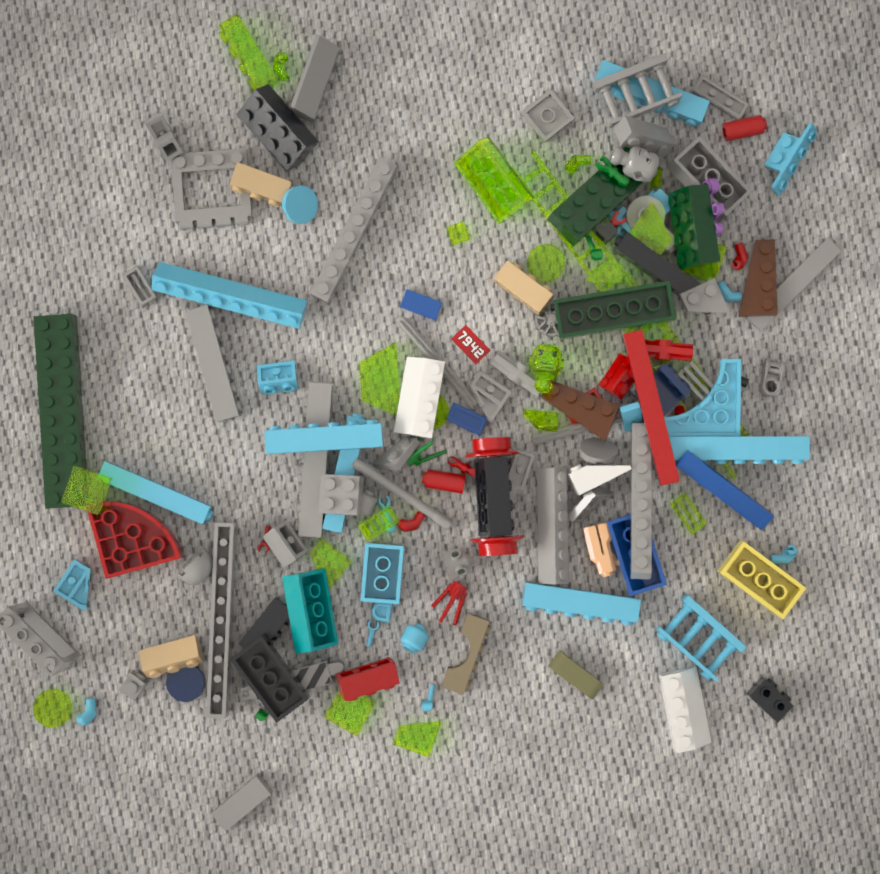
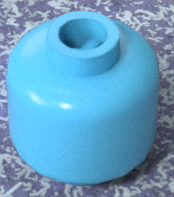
(414, 638)

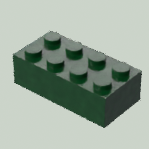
(694, 226)

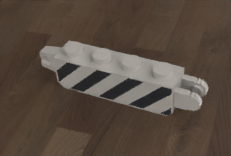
(310, 676)

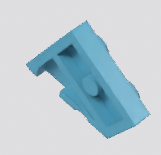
(75, 584)

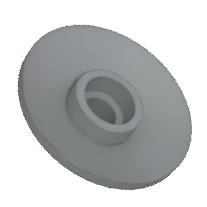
(639, 205)

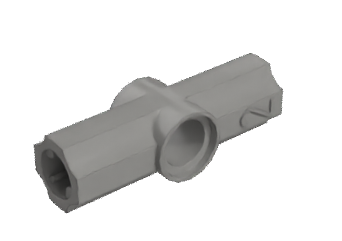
(515, 372)

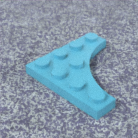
(718, 412)

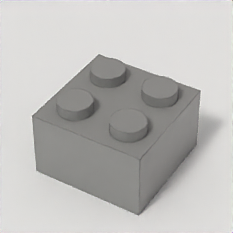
(341, 494)

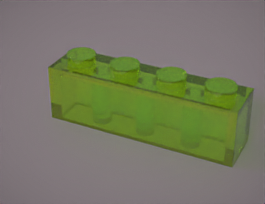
(247, 52)

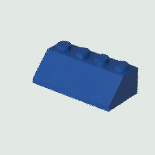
(621, 536)

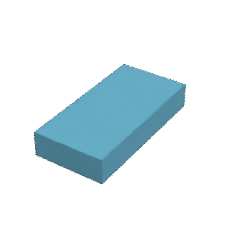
(631, 414)

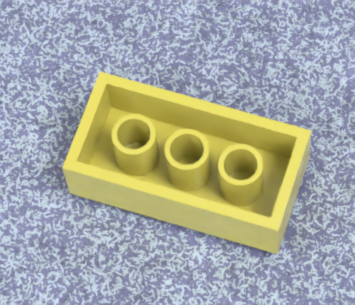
(761, 579)

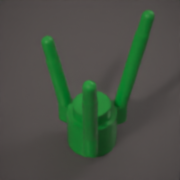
(415, 457)

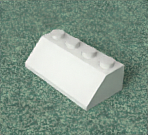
(419, 397)
(685, 709)

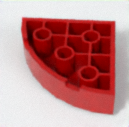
(131, 539)

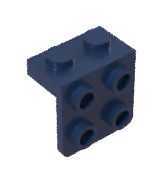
(669, 387)

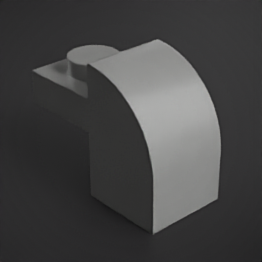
(163, 136)

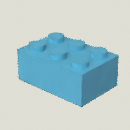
(382, 573)

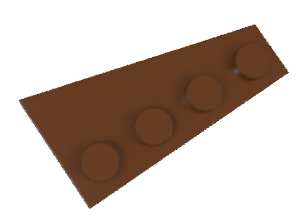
(761, 283)
(589, 411)

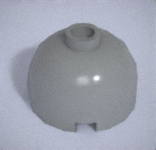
(197, 568)

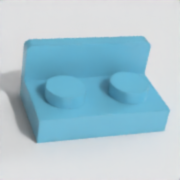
(277, 377)

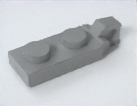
(520, 471)

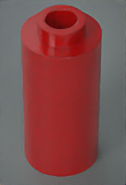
(744, 128)
(444, 481)

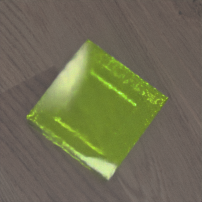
(458, 233)

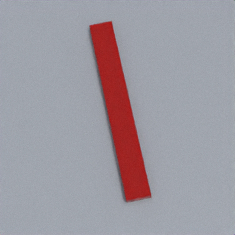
(651, 408)

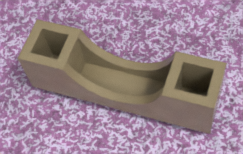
(458, 676)

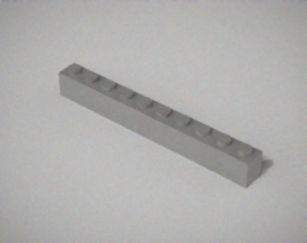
(221, 620)

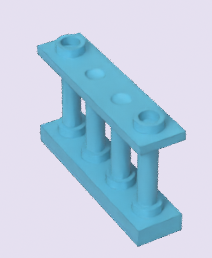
(703, 619)

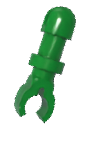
(622, 179)

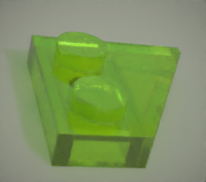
(331, 559)
(417, 737)

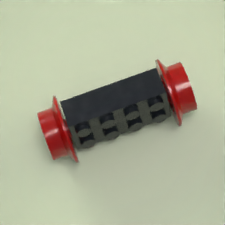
(493, 496)

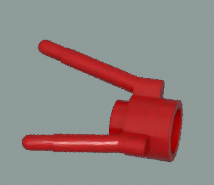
(457, 592)

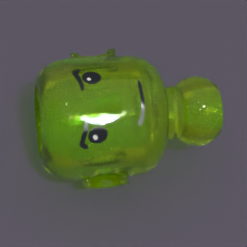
(545, 365)

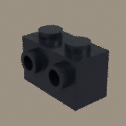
(770, 699)

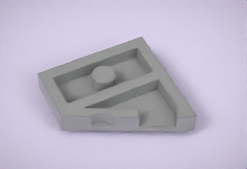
(489, 394)
(588, 504)

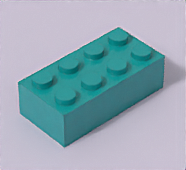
(310, 610)

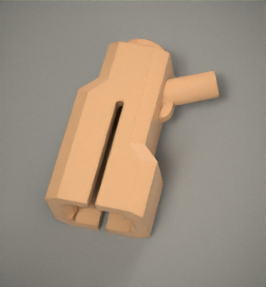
(604, 562)

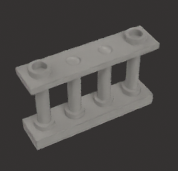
(639, 72)

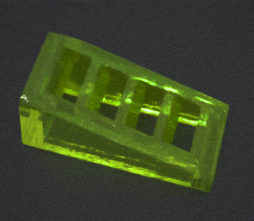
(364, 529)

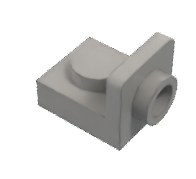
(134, 684)

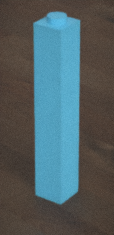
(346, 457)
(157, 493)

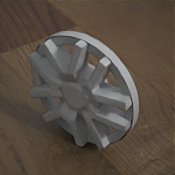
(549, 319)

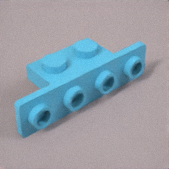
(787, 156)

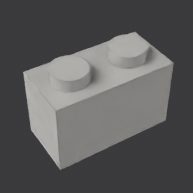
(285, 543)

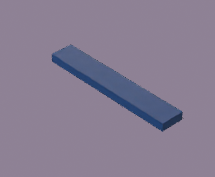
(724, 490)

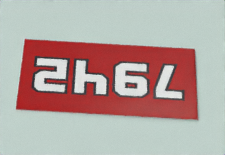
(470, 344)

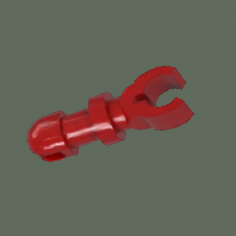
(462, 466)

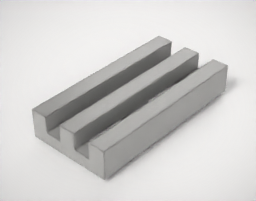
(148, 299)
(691, 375)

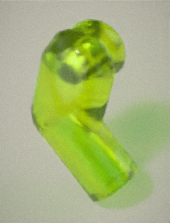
(278, 66)
(575, 161)

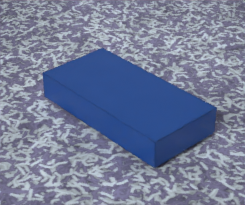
(421, 305)
(466, 419)

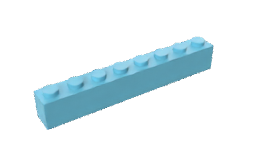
(229, 295)
(744, 448)

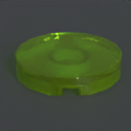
(546, 262)
(52, 708)

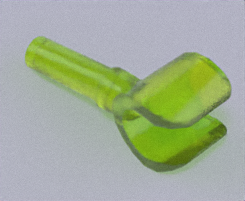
(657, 181)

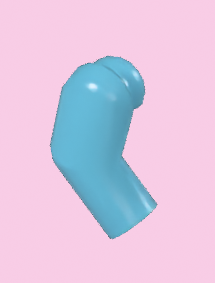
(727, 294)
(785, 557)
(89, 714)

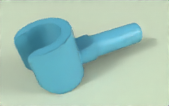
(371, 633)
(427, 705)

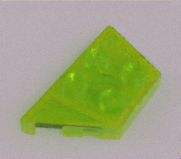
(381, 379)

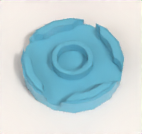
(300, 204)

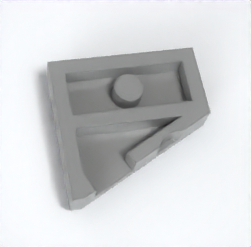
(704, 298)
(397, 455)

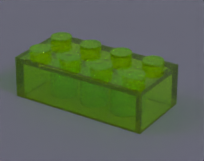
(493, 180)

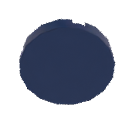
(185, 684)

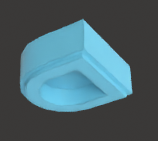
(382, 612)

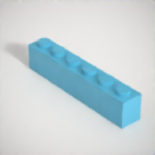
(690, 107)
(323, 438)
(581, 602)

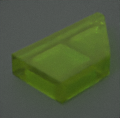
(607, 273)
(542, 420)

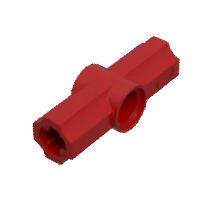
(667, 350)

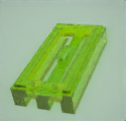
(682, 518)

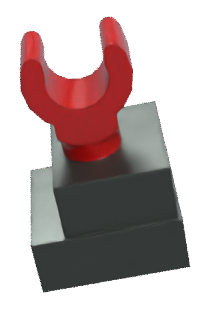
(608, 230)

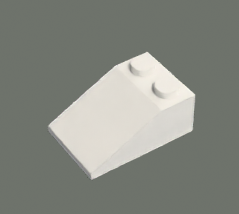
(588, 477)

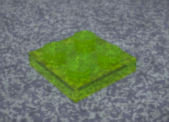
(86, 490)
(350, 714)

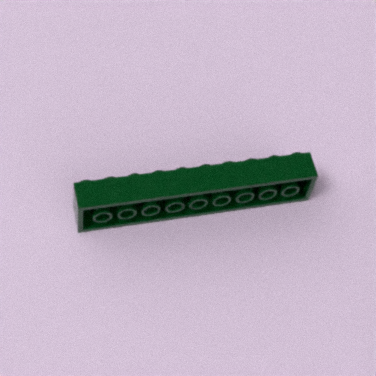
(59, 402)

